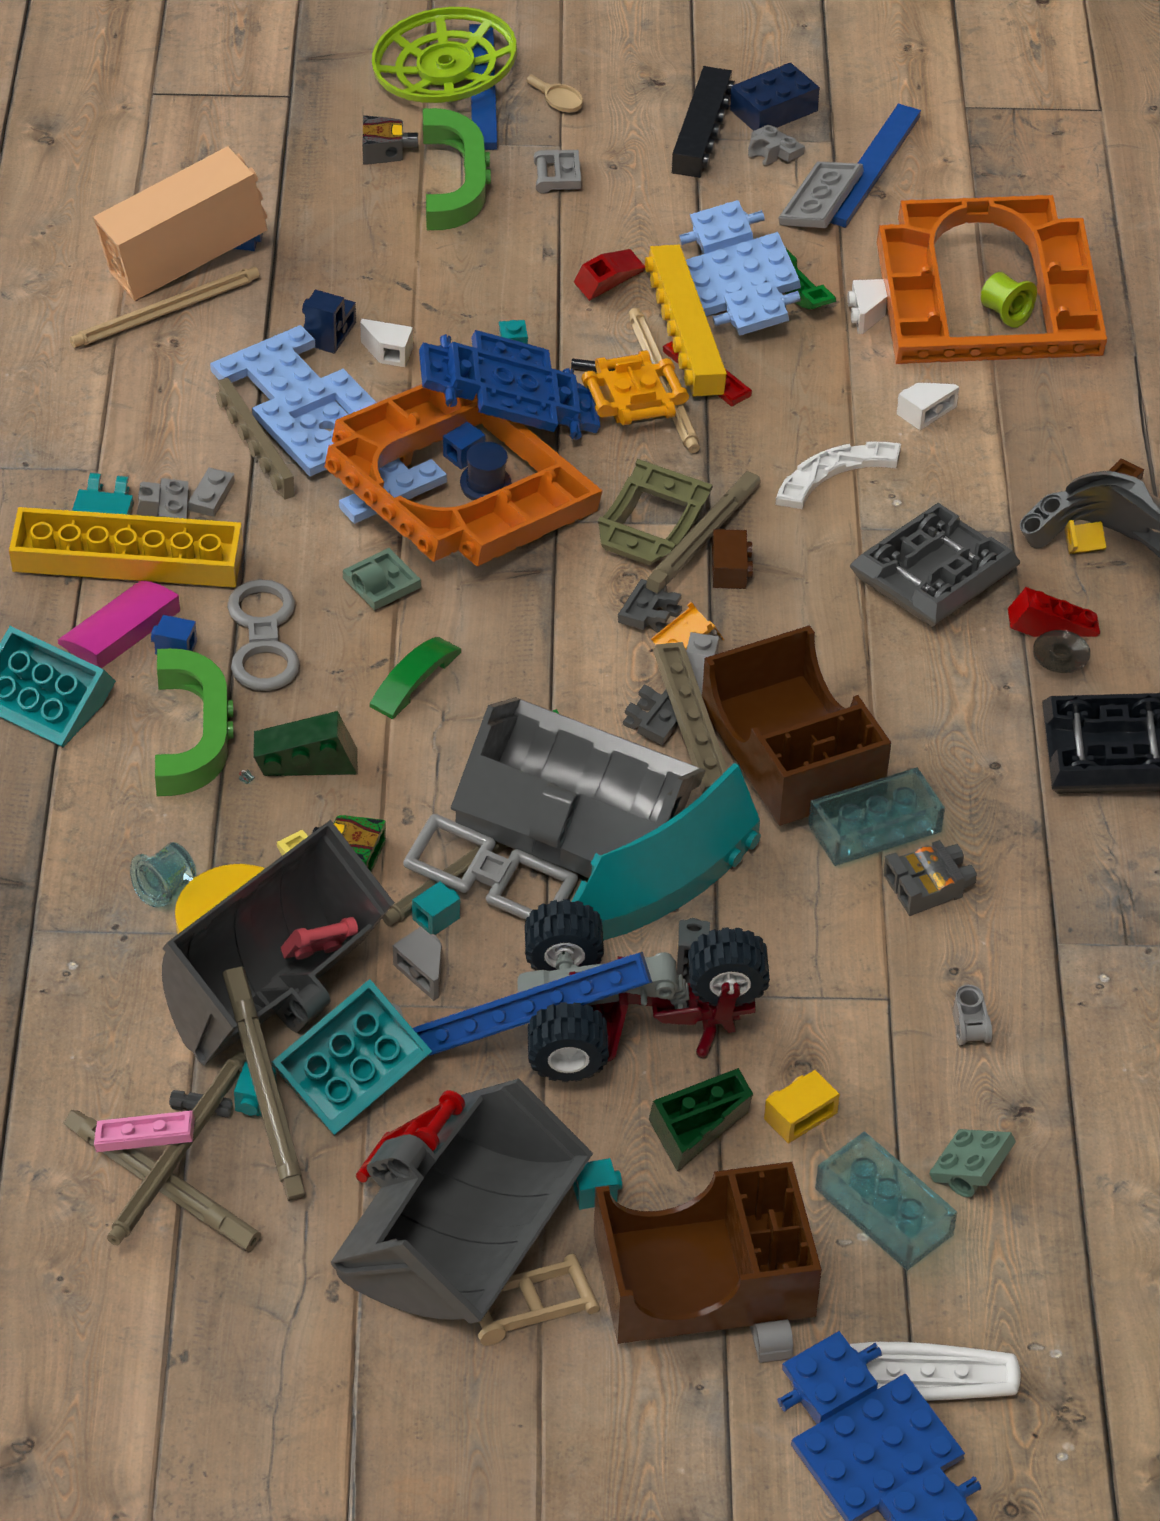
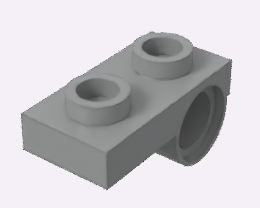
(773, 1340)

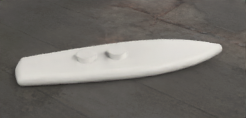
(946, 1370)

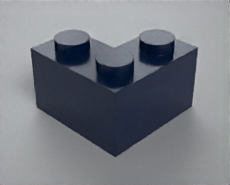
(328, 319)

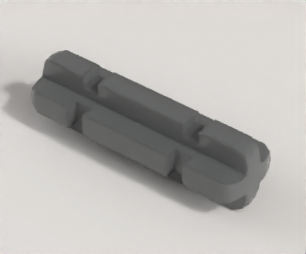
(180, 1100)

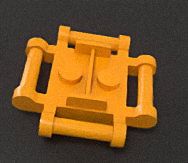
(634, 388)

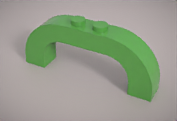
(464, 204)
(203, 763)

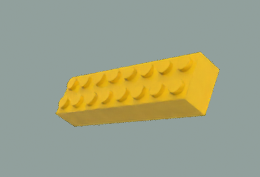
(126, 547)

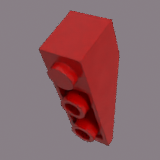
(607, 272)
(1038, 613)

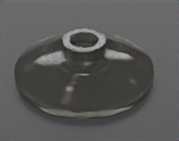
(1061, 651)

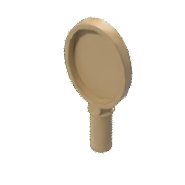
(558, 95)

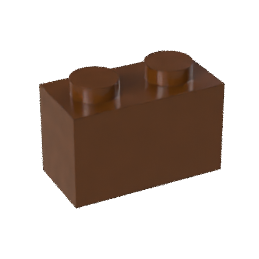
(730, 559)

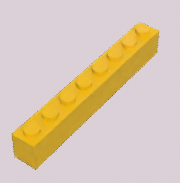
(686, 320)

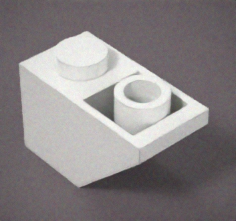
(867, 303)
(387, 341)

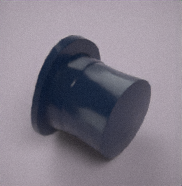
(484, 470)

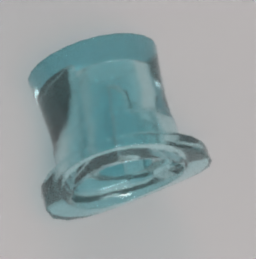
(161, 874)

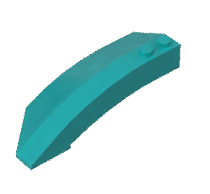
(674, 860)

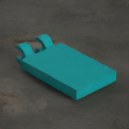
(103, 502)

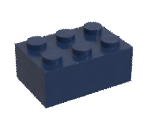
(774, 97)

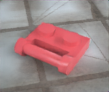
(329, 938)

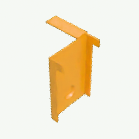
(681, 627)

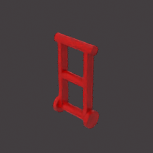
(424, 1126)

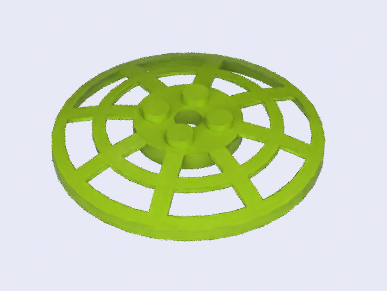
(431, 59)

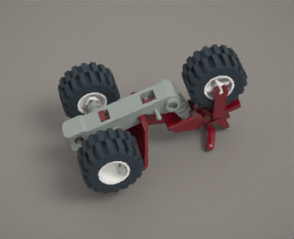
(577, 1040)

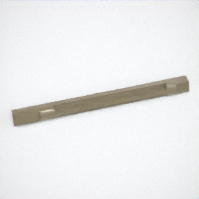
(702, 531)
(264, 1082)
(174, 1187)

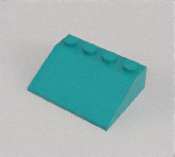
(48, 687)
(351, 1057)

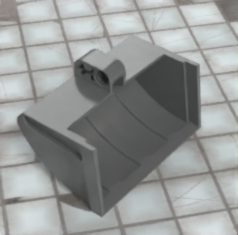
(565, 786)
(304, 888)
(465, 1214)

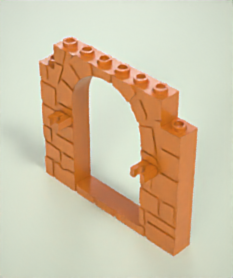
(1061, 267)
(476, 529)

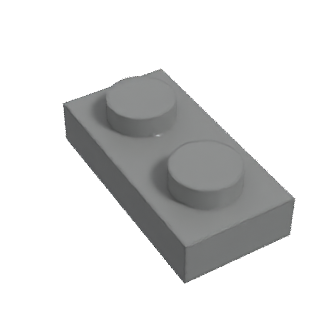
(211, 492)

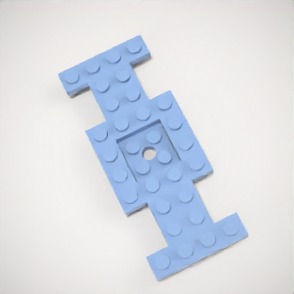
(305, 406)

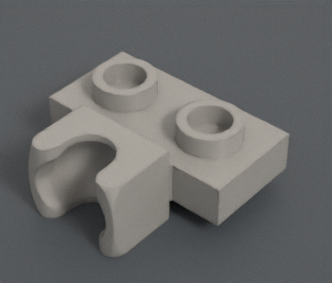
(773, 144)
(163, 498)

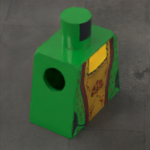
(364, 836)

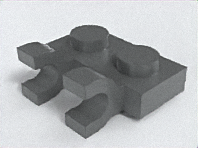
(643, 605)
(656, 723)

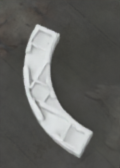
(831, 462)

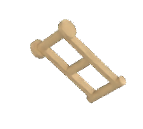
(495, 1331)

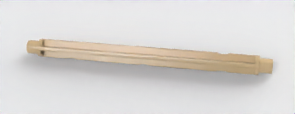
(164, 307)
(648, 343)

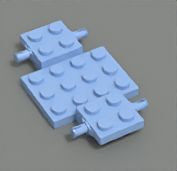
(740, 271)

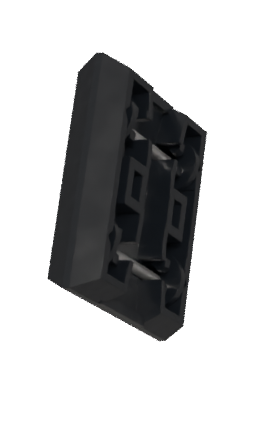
(1103, 742)

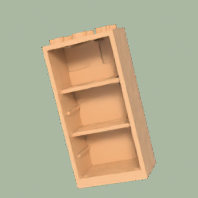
(181, 222)

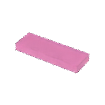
(144, 1131)

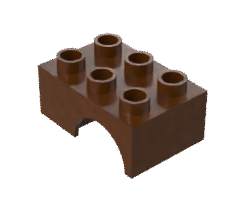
(788, 725)
(712, 1263)

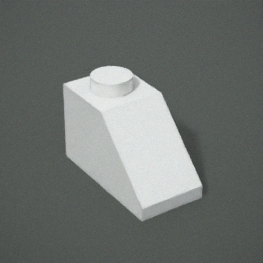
(926, 402)

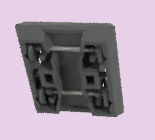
(934, 564)

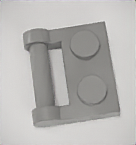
(565, 168)

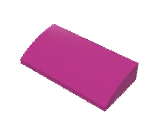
(121, 623)

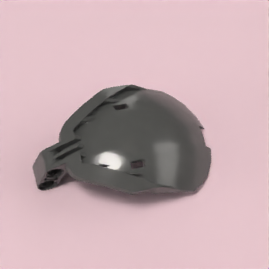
(1102, 496)

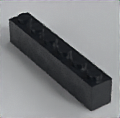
(702, 122)

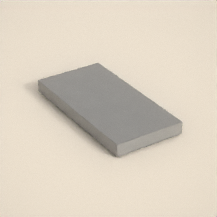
(821, 194)

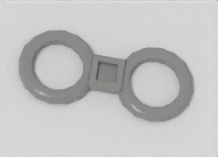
(263, 635)

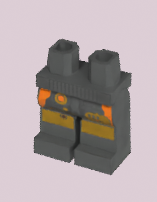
(928, 876)

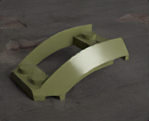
(662, 484)

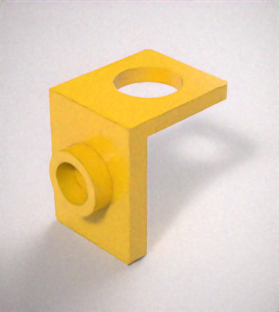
(1084, 537)

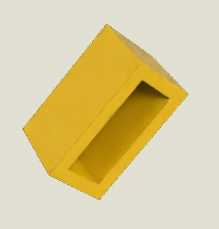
(801, 1106)

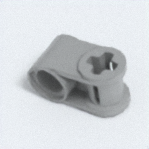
(971, 1015)

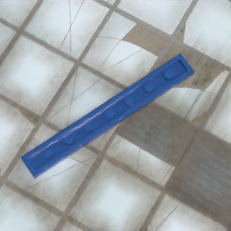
(484, 104)
(877, 159)
(520, 1007)

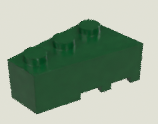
(307, 748)
(699, 1115)

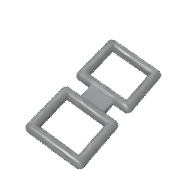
(485, 867)

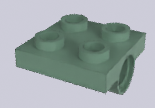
(381, 578)
(971, 1159)

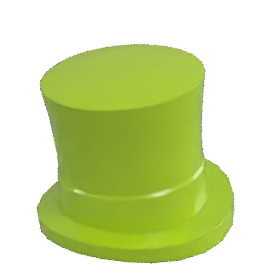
(1009, 298)

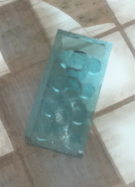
(876, 816)
(885, 1200)

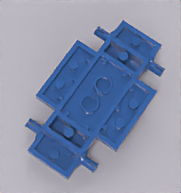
(509, 381)
(872, 1443)

